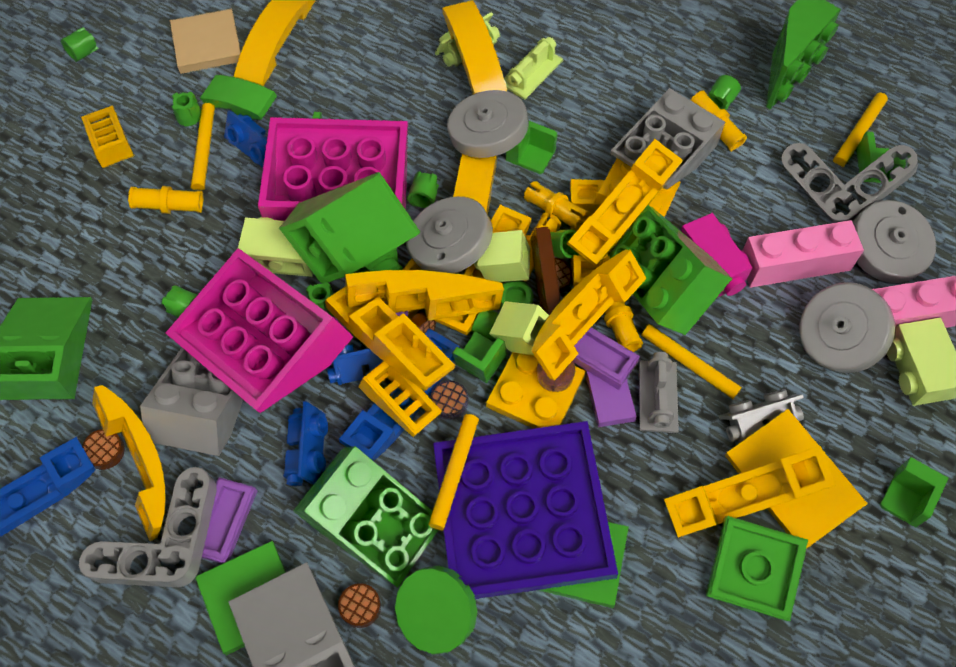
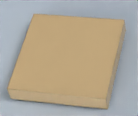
(205, 41)

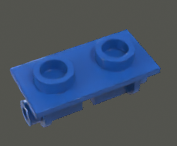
(246, 136)
(348, 365)
(307, 429)

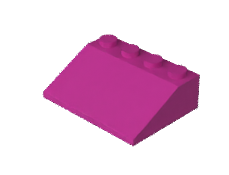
(323, 154)
(258, 332)

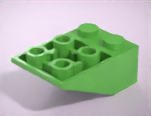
(799, 45)
(348, 227)
(678, 272)
(43, 347)
(368, 515)

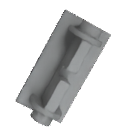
(658, 394)
(748, 418)

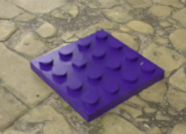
(528, 512)

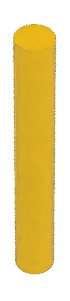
(860, 128)
(203, 147)
(691, 361)
(453, 472)

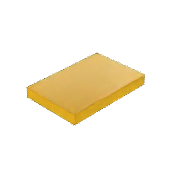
(809, 515)

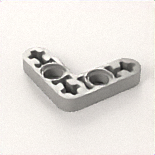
(837, 190)
(172, 545)

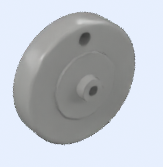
(488, 123)
(451, 235)
(895, 241)
(847, 327)

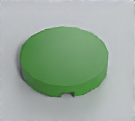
(435, 609)

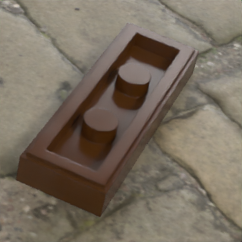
(545, 269)

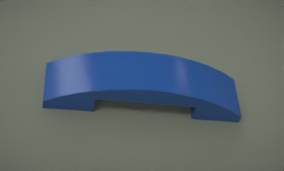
(376, 430)
(37, 490)

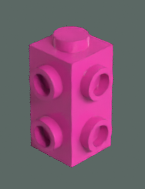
(716, 241)

